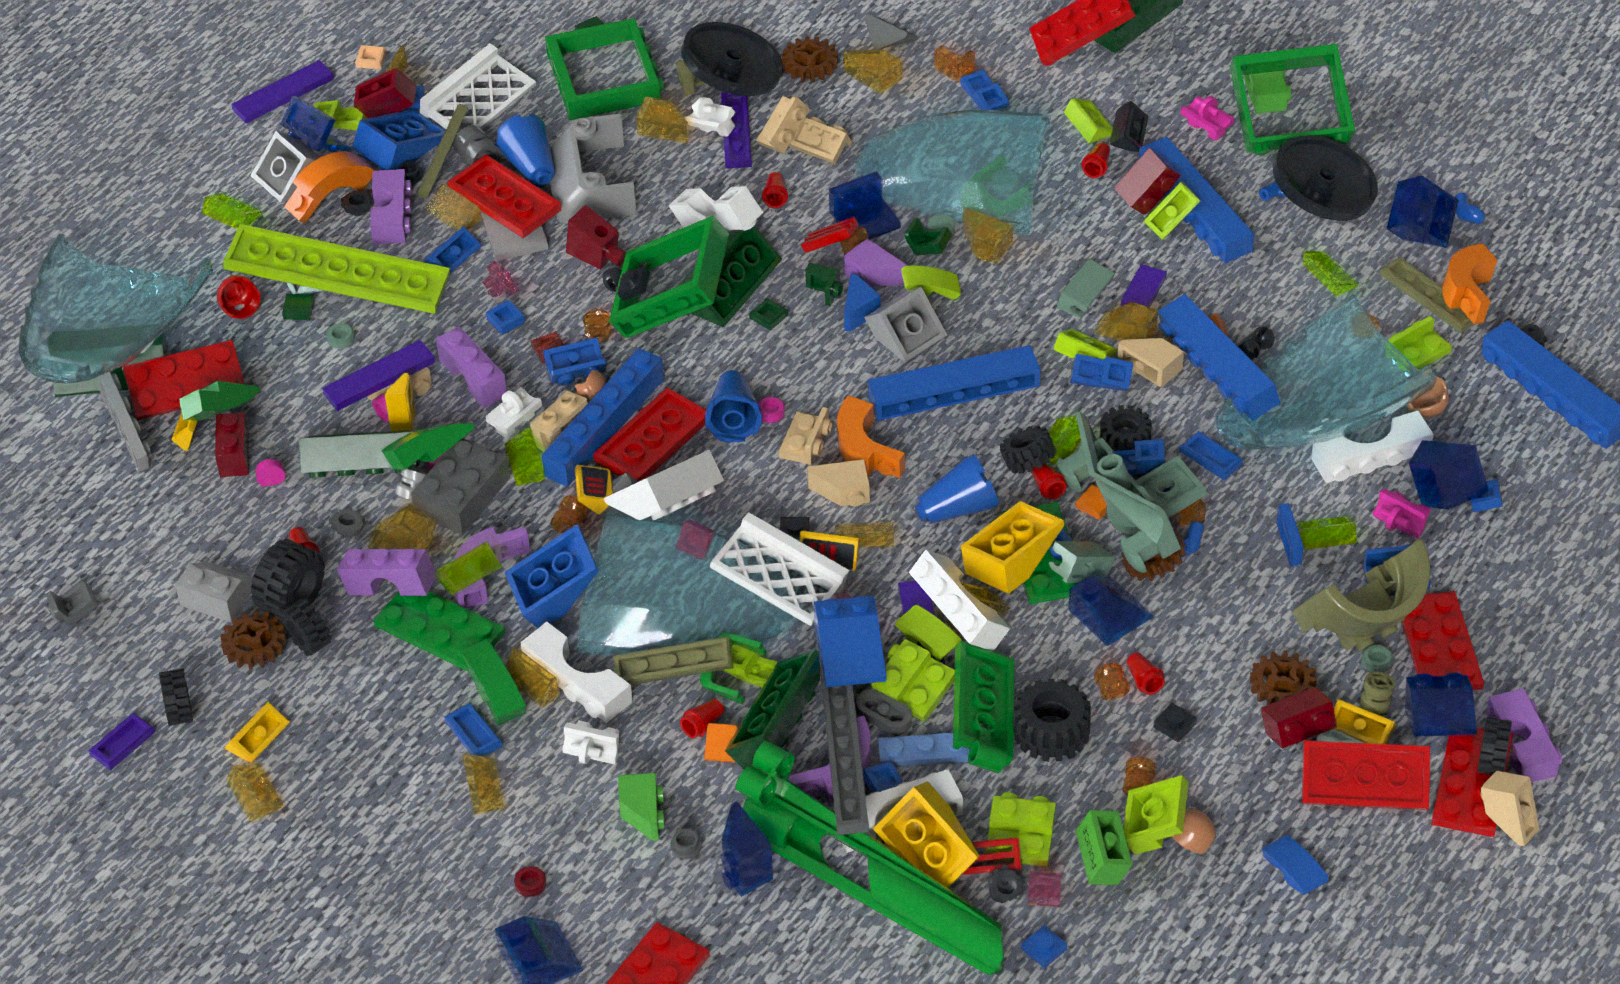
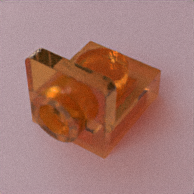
(952, 64)

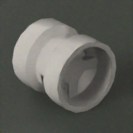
(410, 479)

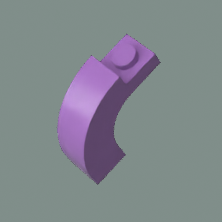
(504, 546)
(819, 781)

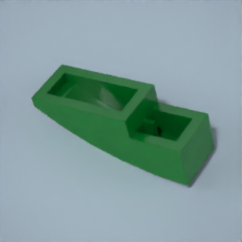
(215, 399)
(425, 444)
(493, 682)

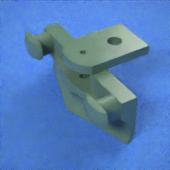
(1133, 505)

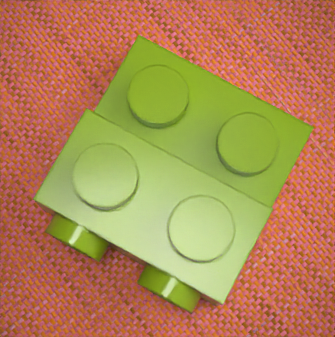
(915, 679)
(1155, 813)
(1023, 819)

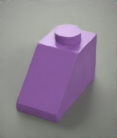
(874, 265)

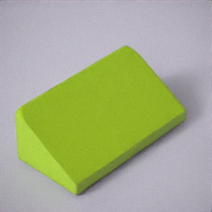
(1088, 120)
(1172, 210)
(1074, 342)

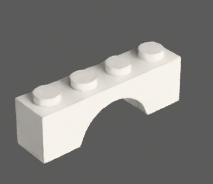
(734, 209)
(1343, 458)
(972, 618)
(601, 693)
(882, 802)

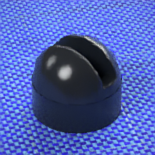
(609, 276)
(1267, 339)
(1250, 348)

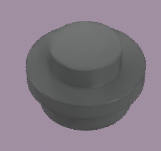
(686, 844)

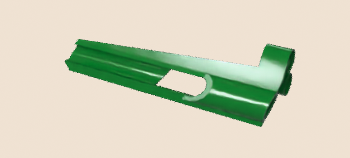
(898, 889)

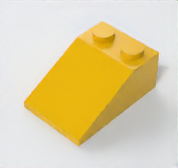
(1010, 546)
(928, 835)

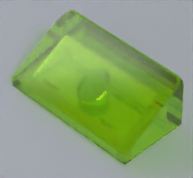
(229, 210)
(1328, 272)
(1065, 437)
(524, 458)
(1327, 532)
(468, 569)

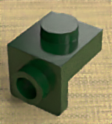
(926, 241)
(824, 280)

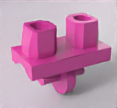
(1208, 116)
(1401, 513)

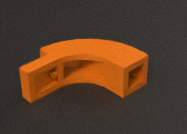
(323, 177)
(1465, 270)
(852, 425)

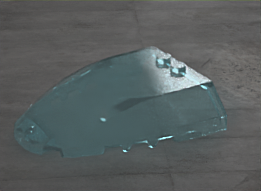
(961, 162)
(96, 314)
(1339, 383)
(664, 597)

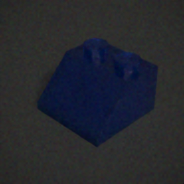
(1440, 705)
(745, 853)
(536, 951)

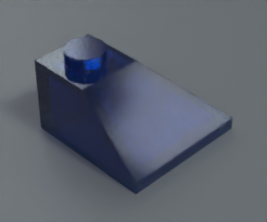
(1106, 608)

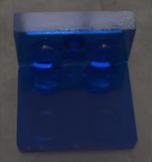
(311, 125)
(864, 201)

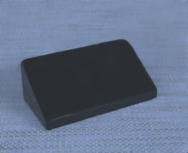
(1129, 127)

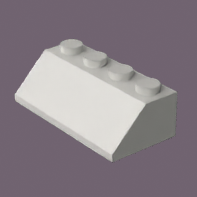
(669, 488)

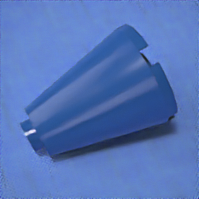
(527, 147)
(733, 409)
(957, 493)

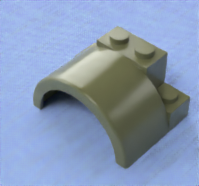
(1370, 608)

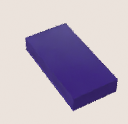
(1144, 286)
(121, 741)

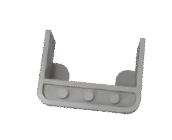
(589, 189)

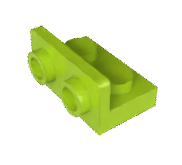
(1421, 343)

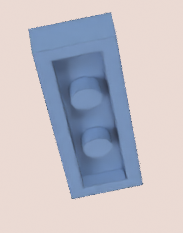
(920, 750)

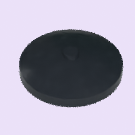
(732, 58)
(1325, 178)

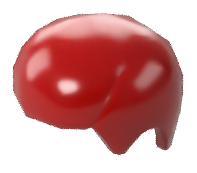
(237, 291)

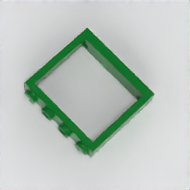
(1289, 60)
(609, 99)
(711, 239)

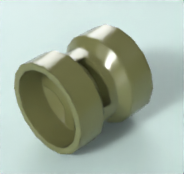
(1377, 692)

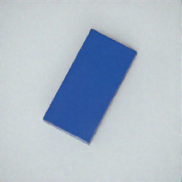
(1211, 455)
(1289, 534)
(473, 731)

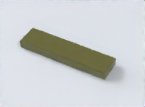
(442, 151)
(1424, 292)
(674, 661)

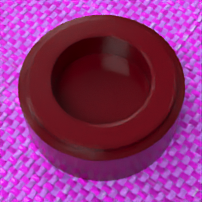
(530, 881)

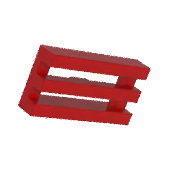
(829, 235)
(1016, 854)

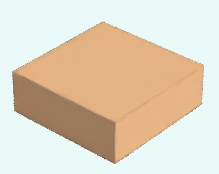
(370, 57)

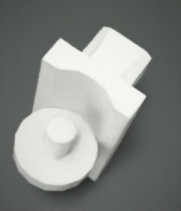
(711, 117)
(514, 410)
(591, 743)

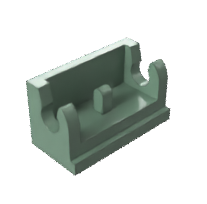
(1084, 288)
(1081, 560)

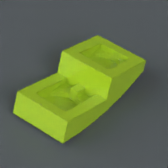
(345, 117)
(931, 280)
(930, 631)
(750, 666)

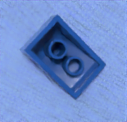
(396, 138)
(553, 577)
(849, 641)

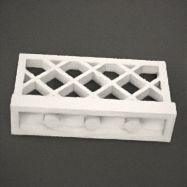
(462, 84)
(790, 556)

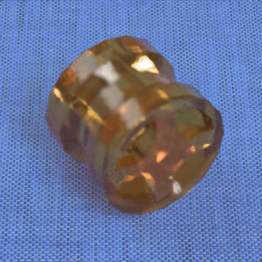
(597, 325)
(1111, 681)

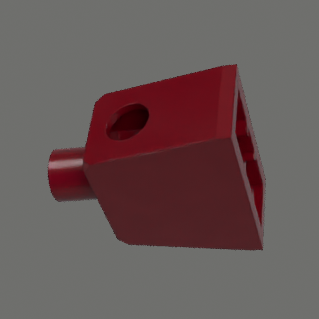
(593, 239)

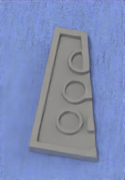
(119, 409)

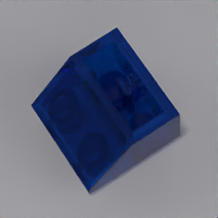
(1422, 212)
(1447, 474)

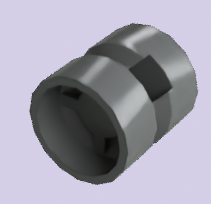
(473, 144)

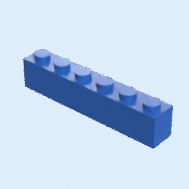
(1212, 216)
(1218, 357)
(953, 382)
(1553, 383)
(603, 416)

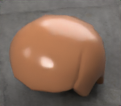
(593, 384)
(1432, 402)
(1197, 831)

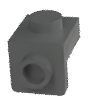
(73, 604)

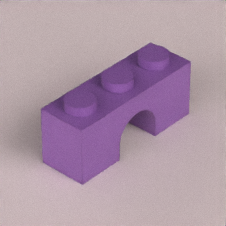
(390, 196)
(463, 355)
(406, 568)
(1537, 754)

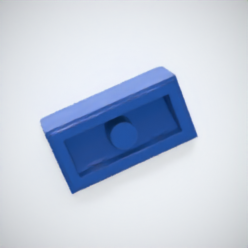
(455, 250)

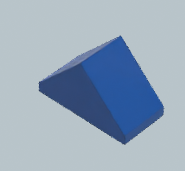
(859, 303)

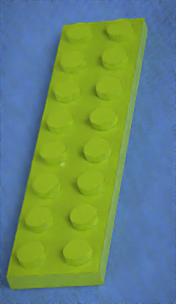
(337, 268)

